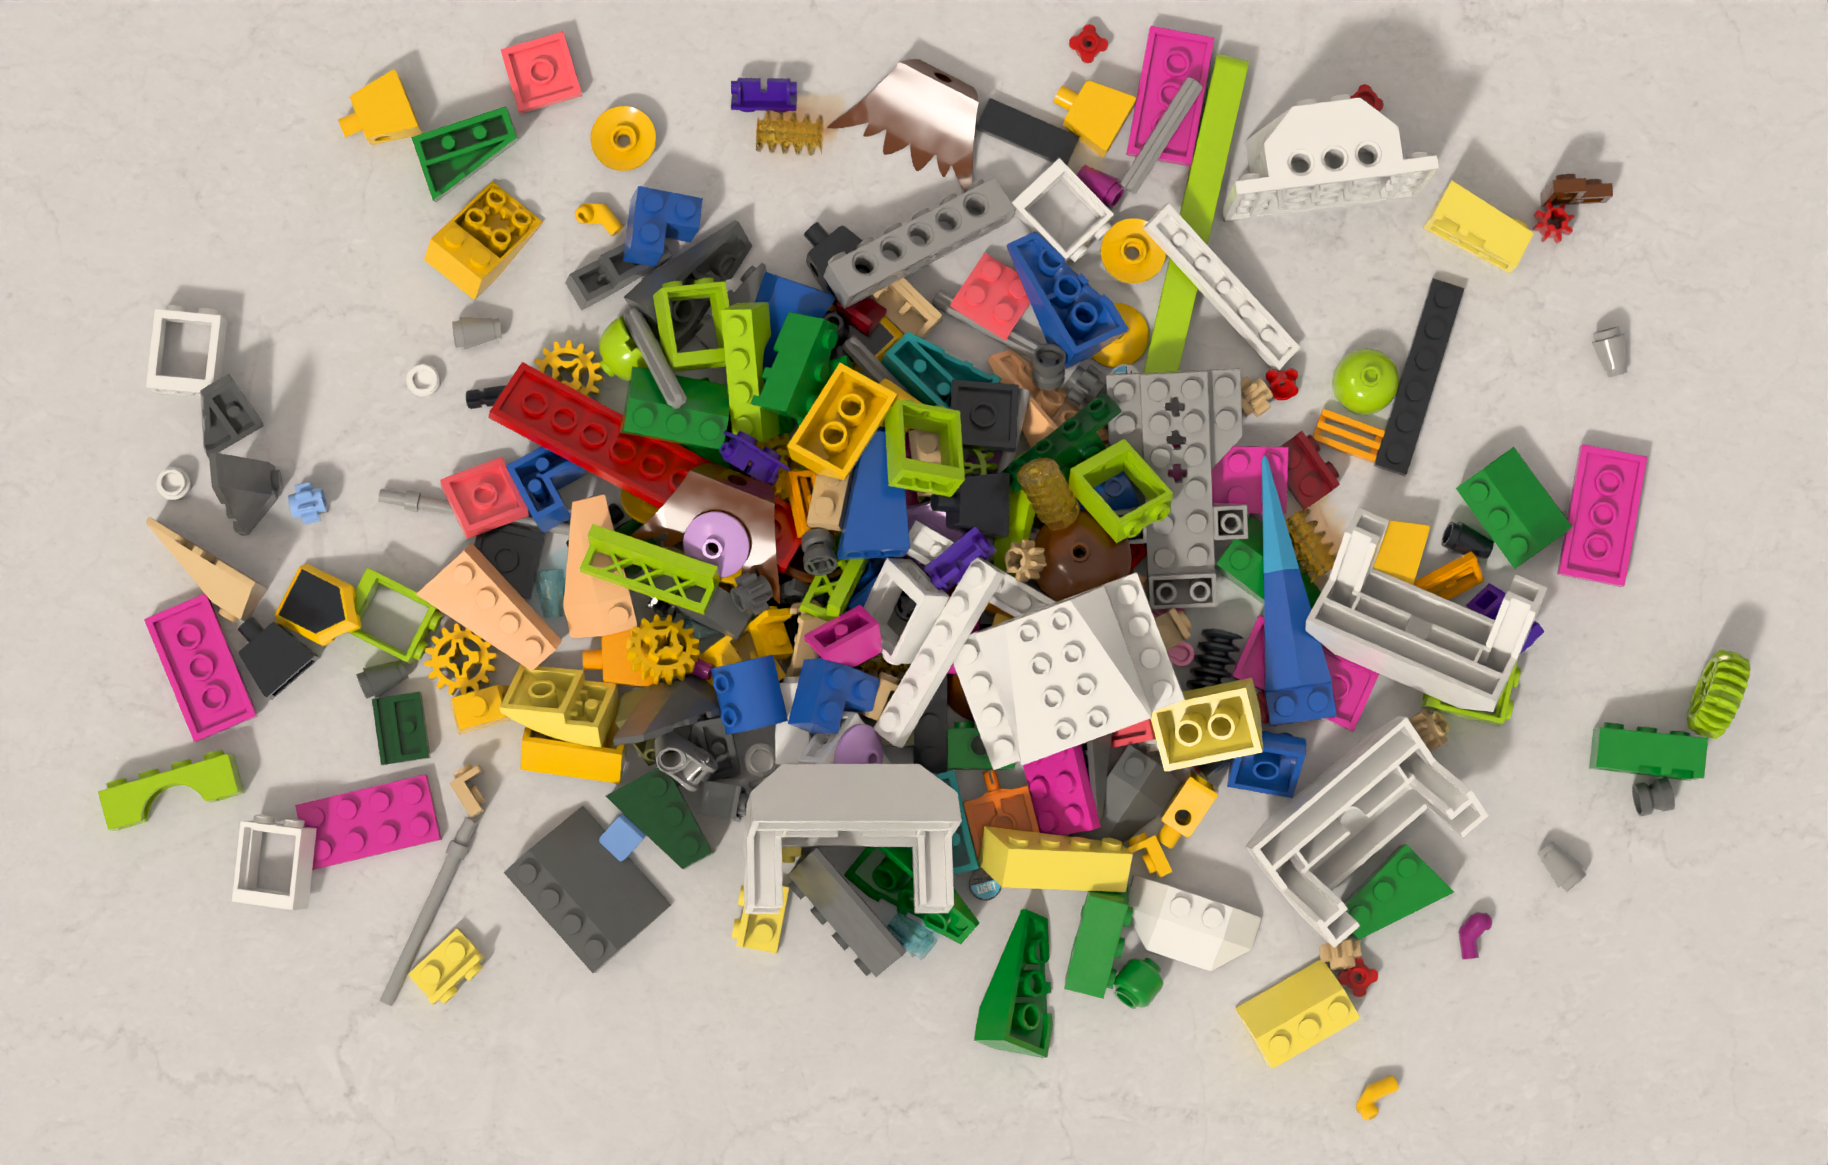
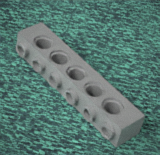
(852, 286)

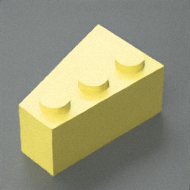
(1478, 227)

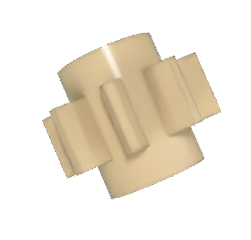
(1254, 397)
(1025, 560)
(1431, 728)
(1341, 956)

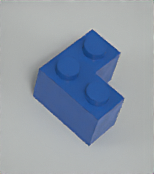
(658, 216)
(538, 481)
(827, 691)

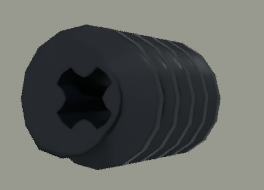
(1214, 659)

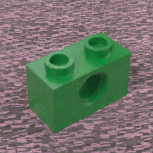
(959, 750)

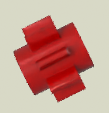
(1555, 214)

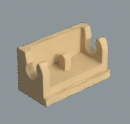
(908, 308)
(802, 649)

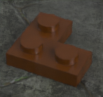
(1575, 191)

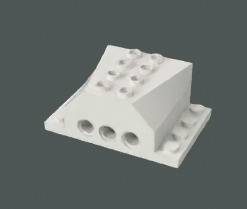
(1324, 160)
(1067, 673)

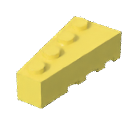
(1054, 861)

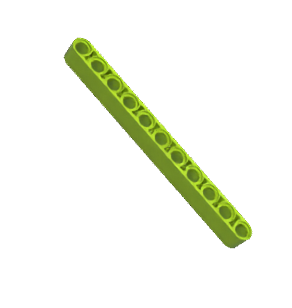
(1198, 209)

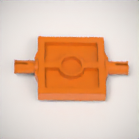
(999, 809)

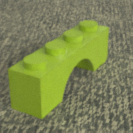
(745, 337)
(131, 802)

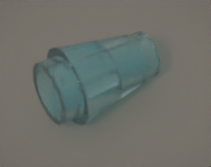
(550, 590)
(913, 936)

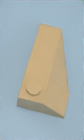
(222, 583)

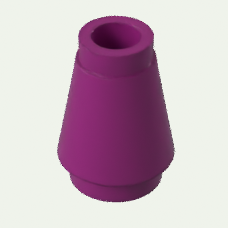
(1102, 185)

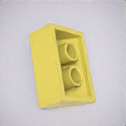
(1209, 725)
(1297, 1013)

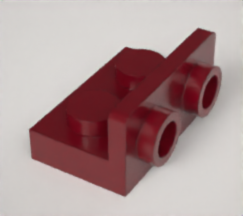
(1307, 472)

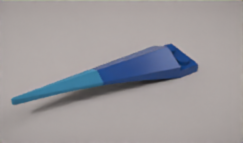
(1294, 662)

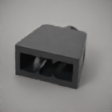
(825, 248)
(979, 503)
(273, 656)

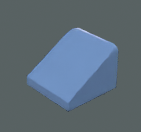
(622, 837)

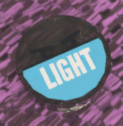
(983, 885)

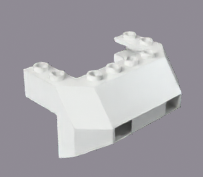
(1416, 633)
(851, 809)
(1351, 816)

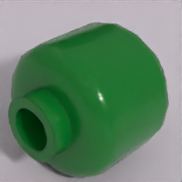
(1138, 983)

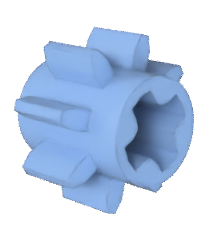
(307, 503)

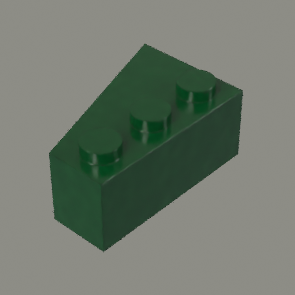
(664, 816)

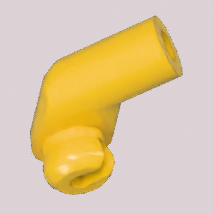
(598, 214)
(1372, 1094)

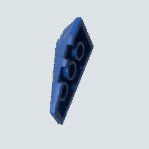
(1064, 302)

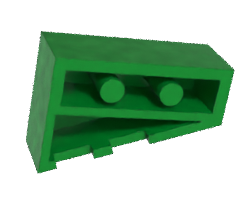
(462, 149)
(799, 366)
(1648, 752)
(1394, 891)
(1098, 942)

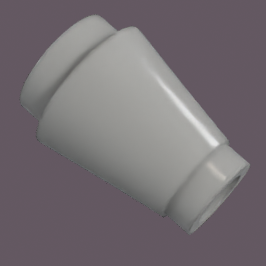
(475, 331)
(1611, 350)
(1562, 866)

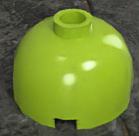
(619, 350)
(1365, 381)

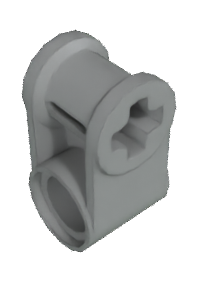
(687, 764)

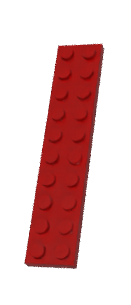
(591, 438)

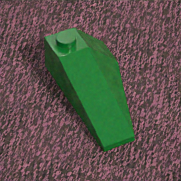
(1244, 564)
(889, 876)
(1015, 1004)

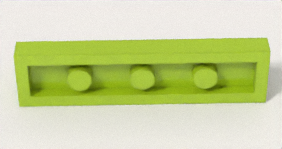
(654, 558)
(839, 591)

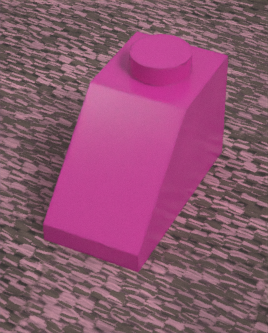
(847, 638)

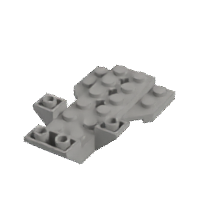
(1211, 421)

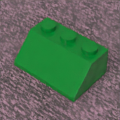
(694, 424)
(1514, 507)

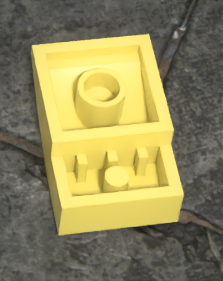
(562, 704)

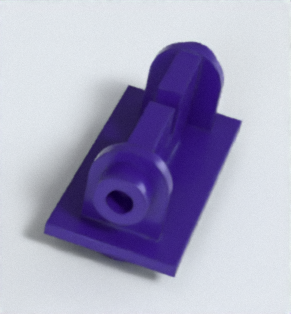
(749, 97)
(742, 450)
(953, 562)

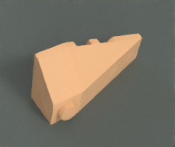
(1045, 408)
(589, 603)

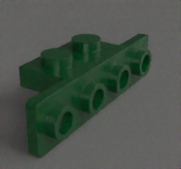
(1072, 441)

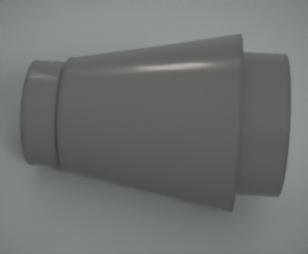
(381, 678)

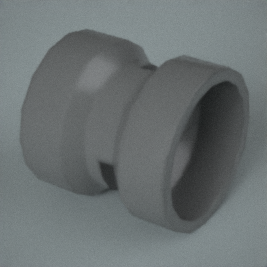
(1048, 367)
(819, 553)
(1651, 797)

